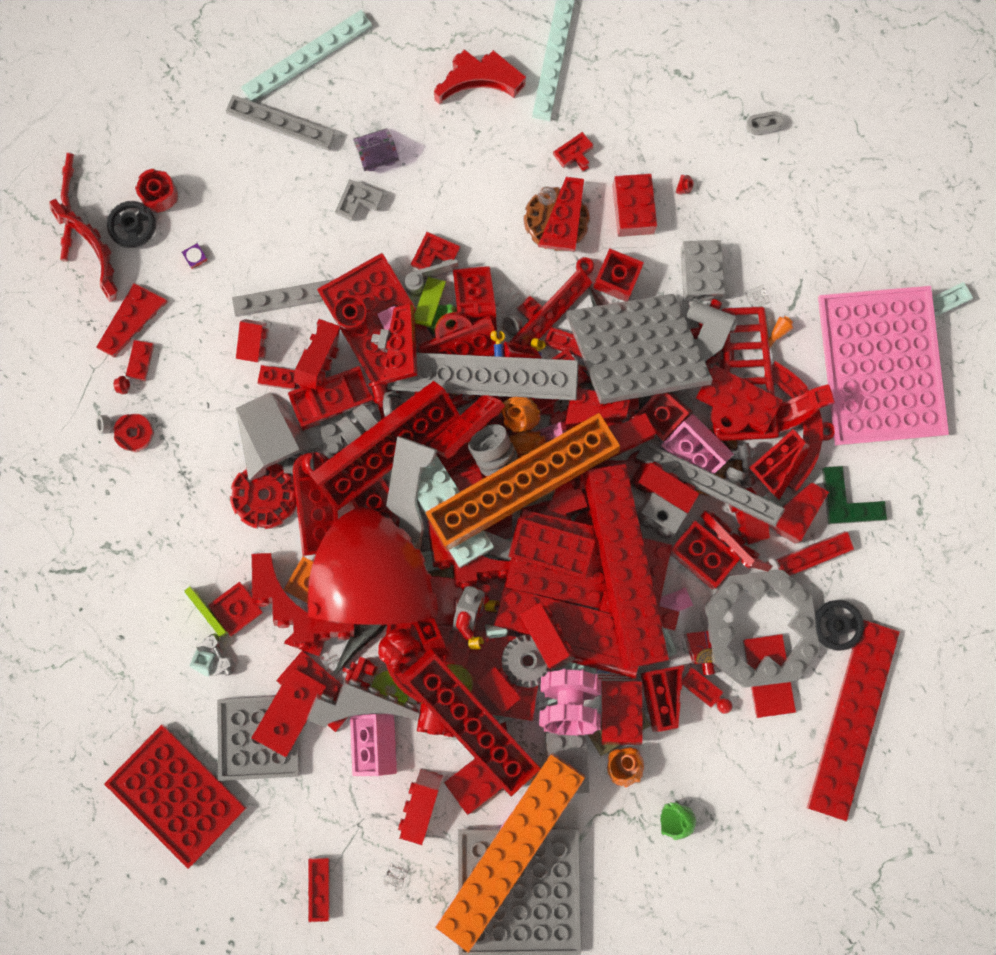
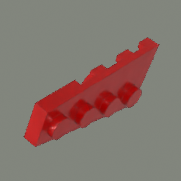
(564, 219)
(401, 354)

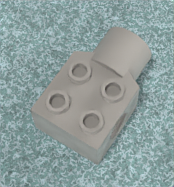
(650, 505)

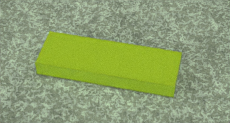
(429, 301)
(205, 611)

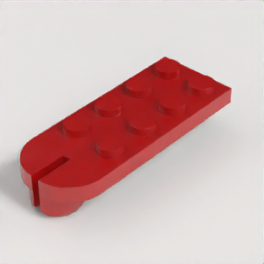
(313, 508)

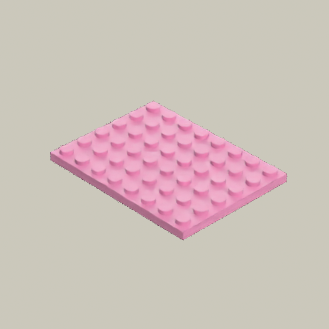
(883, 365)

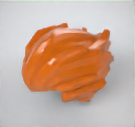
(520, 414)
(526, 441)
(625, 766)

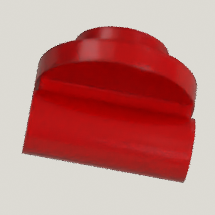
(684, 185)

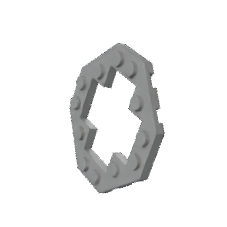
(722, 633)

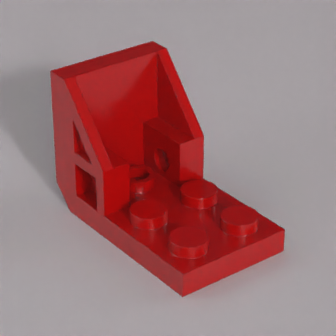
(475, 293)

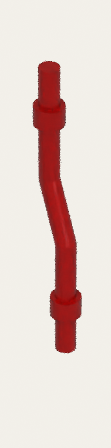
(67, 172)

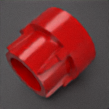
(345, 303)

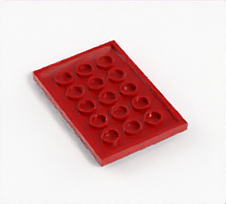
(379, 290)
(175, 796)

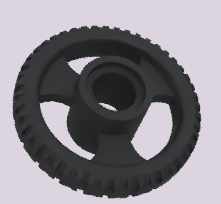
(116, 219)
(855, 623)

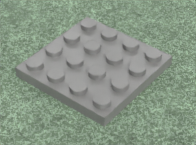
(241, 755)

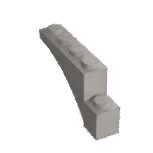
(357, 700)

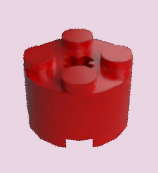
(166, 192)
(430, 723)

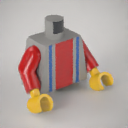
(469, 611)

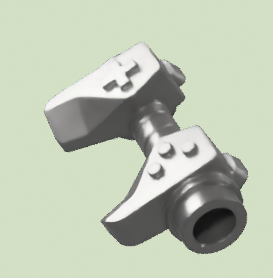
(743, 453)
(224, 665)

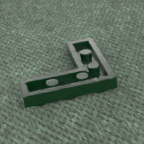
(836, 502)

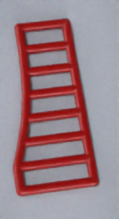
(765, 362)

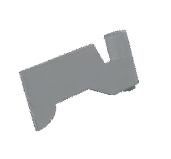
(711, 337)
(405, 483)

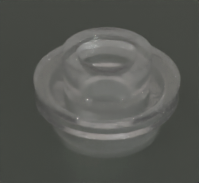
(547, 190)

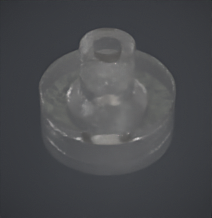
(328, 661)

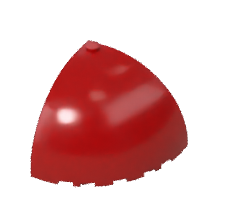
(369, 574)

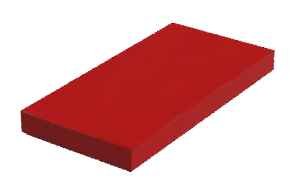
(771, 698)

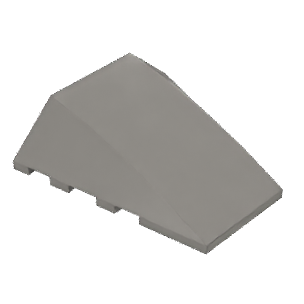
(269, 434)

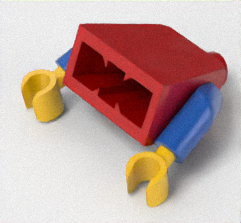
(516, 350)

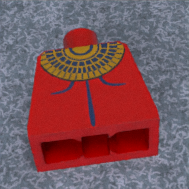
(700, 650)

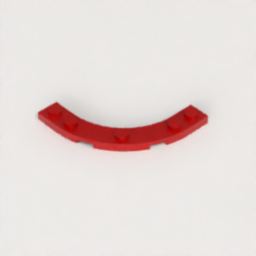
(812, 428)

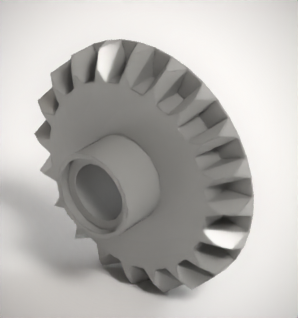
(514, 667)

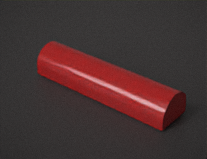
(602, 662)

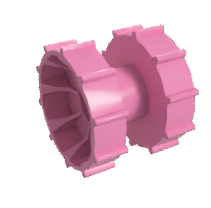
(570, 691)

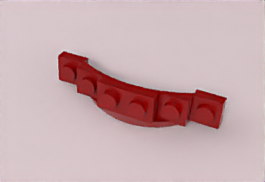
(93, 237)
(799, 409)

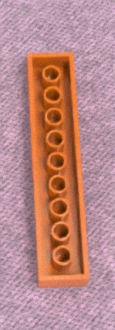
(523, 481)
(510, 852)

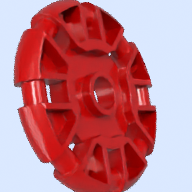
(267, 506)

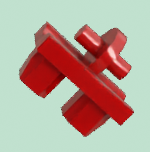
(358, 671)

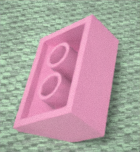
(697, 445)
(373, 745)

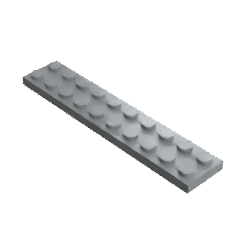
(494, 376)

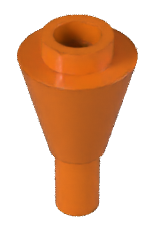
(781, 328)

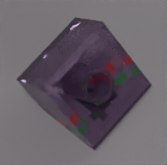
(376, 150)

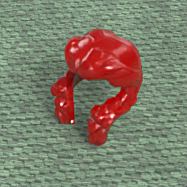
(395, 646)

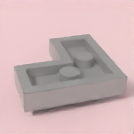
(356, 195)

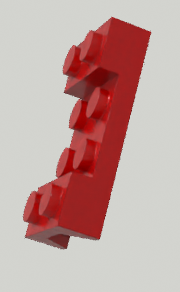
(331, 398)

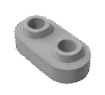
(763, 122)

